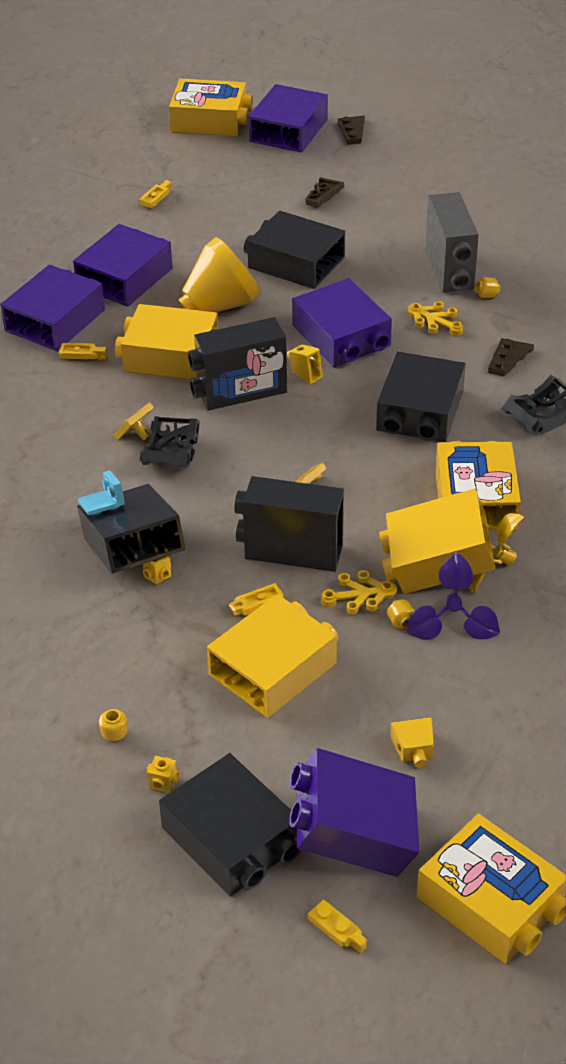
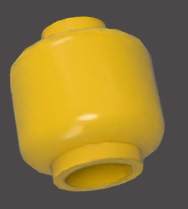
(487, 287)
(399, 613)
(113, 725)

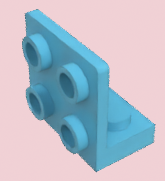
(110, 498)

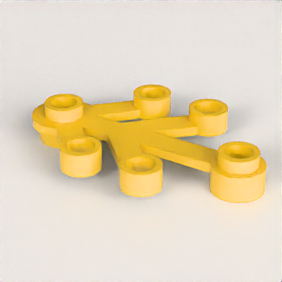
(416, 311)
(382, 590)

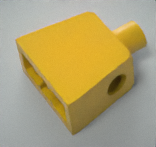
(306, 363)
(413, 740)

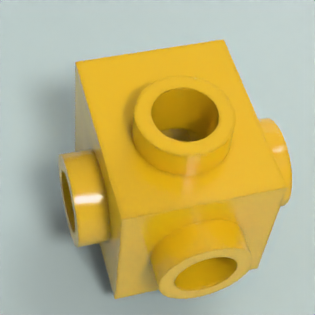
(157, 570)
(162, 774)

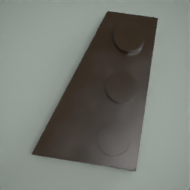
(352, 128)
(323, 191)
(507, 355)

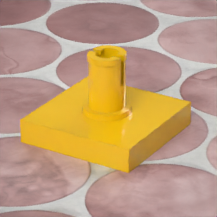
(135, 423)

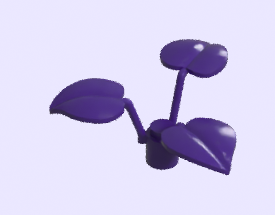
(454, 574)

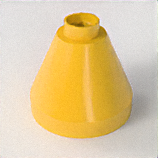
(218, 281)

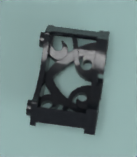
(524, 406)
(182, 456)

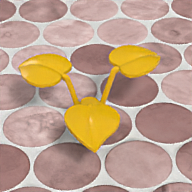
(502, 553)

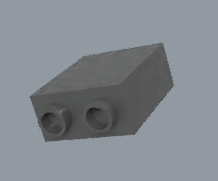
(451, 242)

